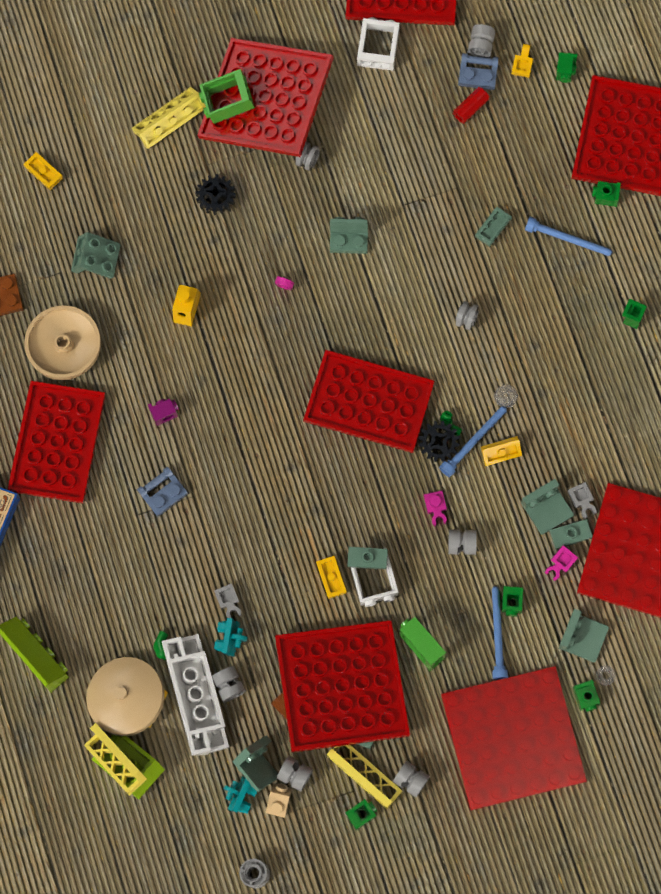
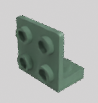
(348, 235)
(95, 255)
(547, 507)
(583, 637)
(255, 765)

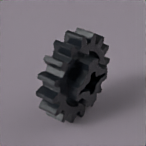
(208, 194)
(449, 434)

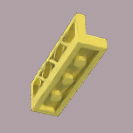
(168, 119)
(117, 754)
(360, 779)

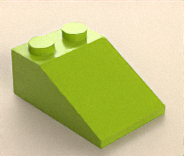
(141, 759)

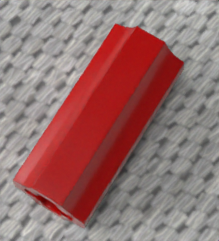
(471, 105)

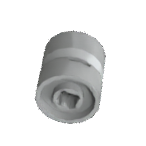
(481, 41)
(462, 542)
(225, 679)
(294, 773)
(411, 779)

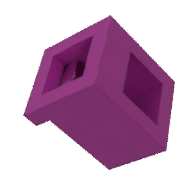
(163, 411)

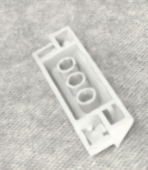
(195, 695)

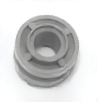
(308, 157)
(467, 315)
(247, 867)

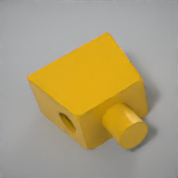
(187, 303)

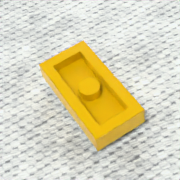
(43, 171)
(501, 451)
(331, 577)

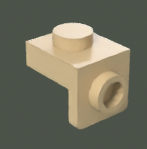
(278, 800)

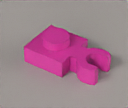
(435, 505)
(563, 560)

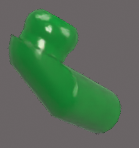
(446, 416)
(158, 648)

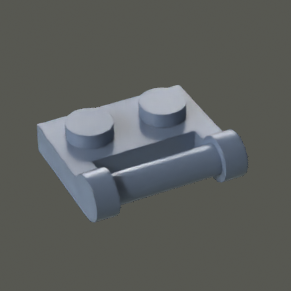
(478, 77)
(167, 496)

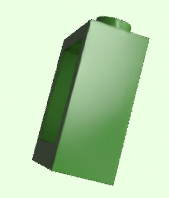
(220, 84)
(422, 643)

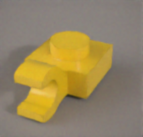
(523, 63)

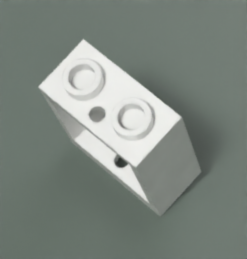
(376, 60)
(386, 596)

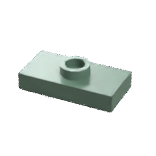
(493, 226)
(571, 534)
(367, 558)

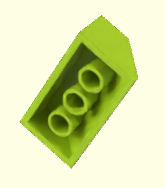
(33, 653)

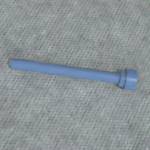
(533, 225)
(448, 468)
(499, 670)

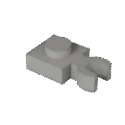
(581, 498)
(227, 599)

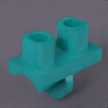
(232, 637)
(237, 803)

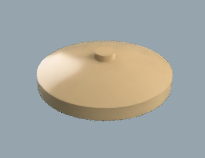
(62, 342)
(125, 696)

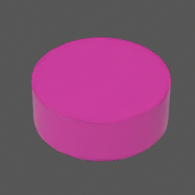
(284, 283)

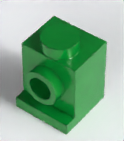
(566, 66)
(607, 199)
(633, 313)
(514, 594)
(584, 704)
(353, 814)

